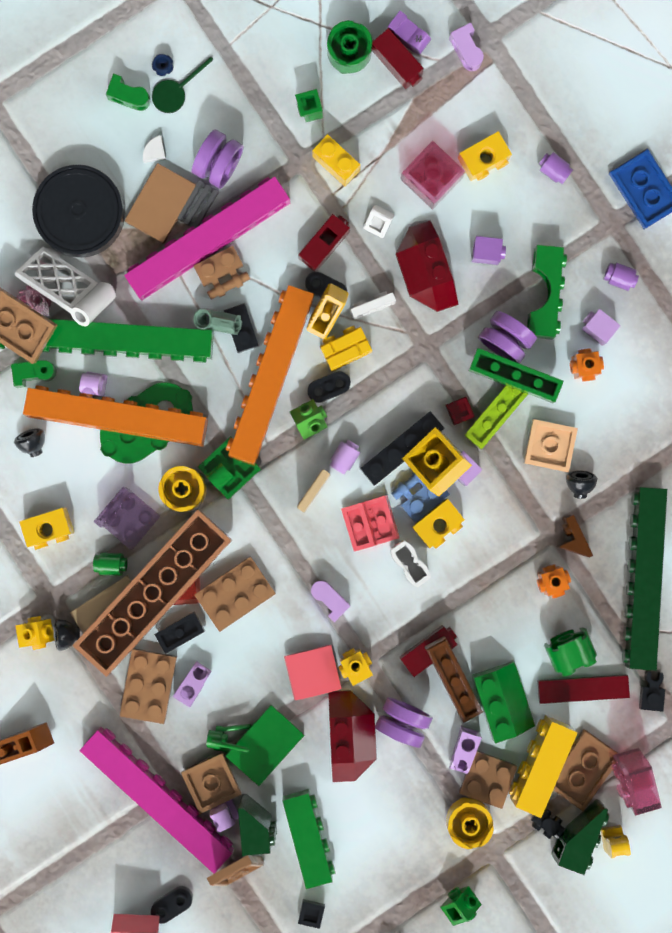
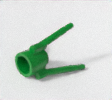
(218, 740)

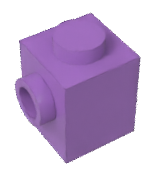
(488, 250)

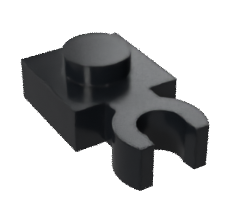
(652, 697)

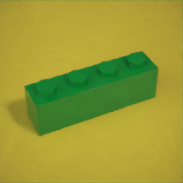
(516, 375)
(307, 838)

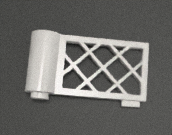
(90, 299)

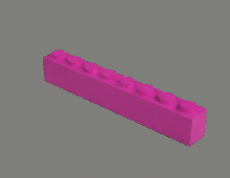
(207, 238)
(157, 799)

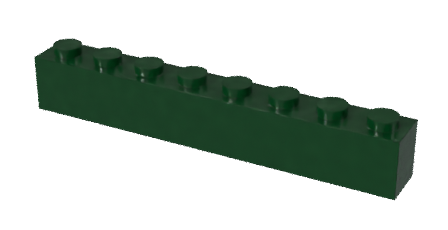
(645, 578)

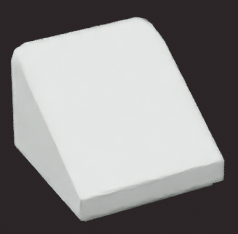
(378, 221)

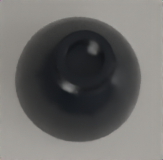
(31, 442)
(581, 483)
(65, 634)

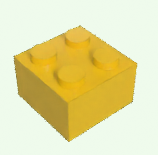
(437, 462)

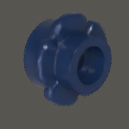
(162, 59)

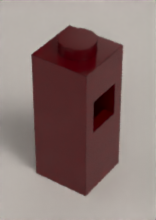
(397, 59)
(324, 242)
(417, 658)

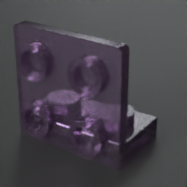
(127, 518)

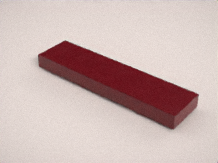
(583, 689)

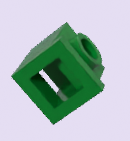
(309, 105)

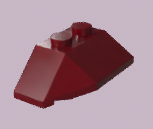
(426, 268)
(350, 736)

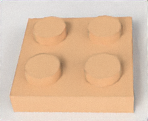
(550, 445)

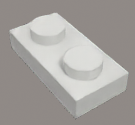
(365, 308)

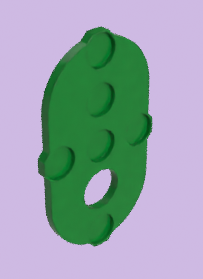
(132, 448)

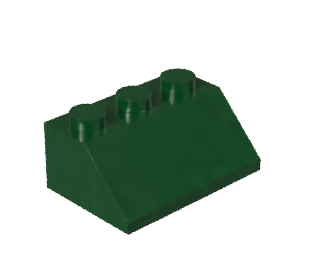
(256, 827)

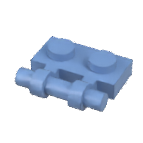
(419, 503)

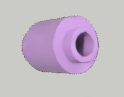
(344, 456)

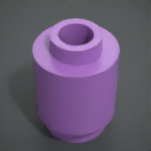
(555, 168)
(621, 276)

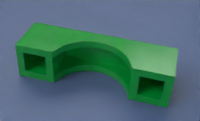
(548, 264)

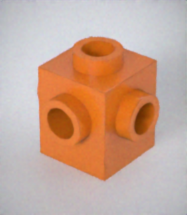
(578, 366)
(545, 581)

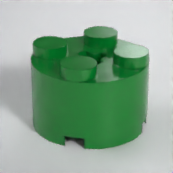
(355, 36)
(571, 651)

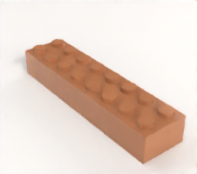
(152, 593)

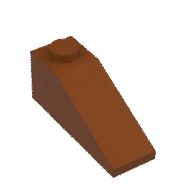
(25, 743)

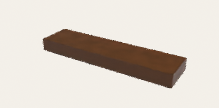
(453, 679)

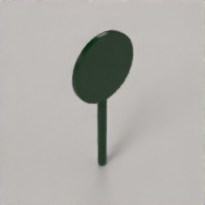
(169, 95)

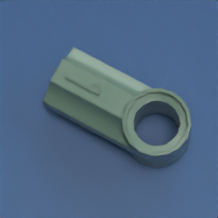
(218, 321)

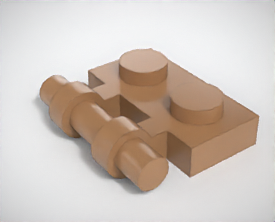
(219, 266)

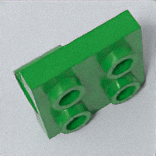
(226, 472)

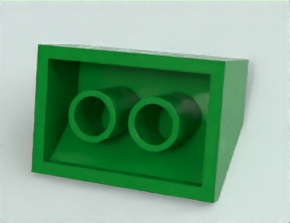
(503, 702)

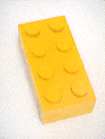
(542, 765)

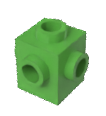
(309, 418)

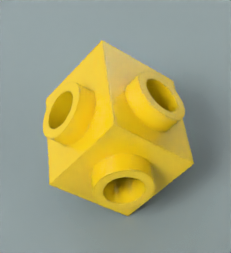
(35, 633)
(357, 674)

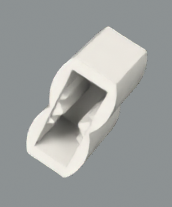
(414, 569)

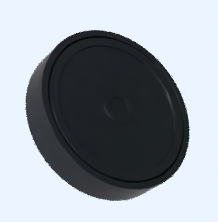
(78, 211)

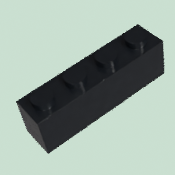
(392, 455)

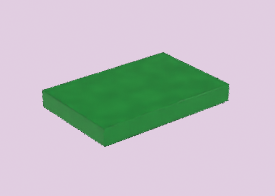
(268, 744)

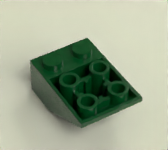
(580, 837)

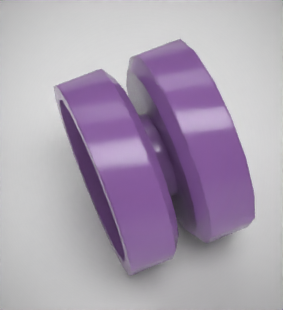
(217, 159)
(507, 337)
(403, 723)

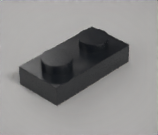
(246, 337)
(179, 632)

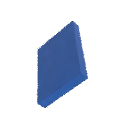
(644, 188)

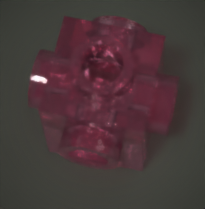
(35, 300)

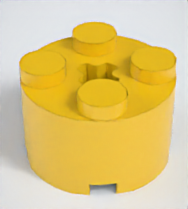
(176, 500)
(469, 836)

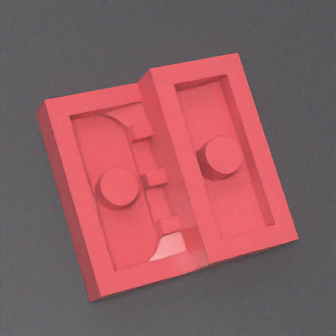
(370, 523)
(312, 672)

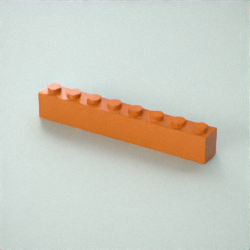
(271, 375)
(115, 416)

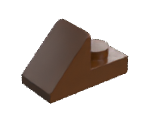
(578, 542)

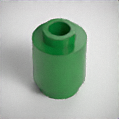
(110, 563)

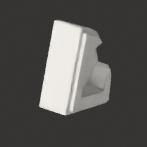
(154, 150)

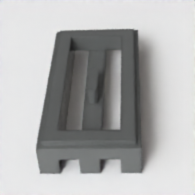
(207, 188)

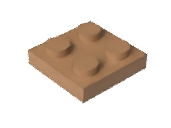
(488, 779)
(211, 783)

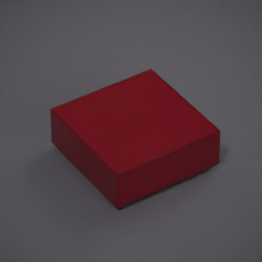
(459, 411)

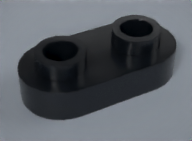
(325, 280)
(328, 386)
(171, 905)

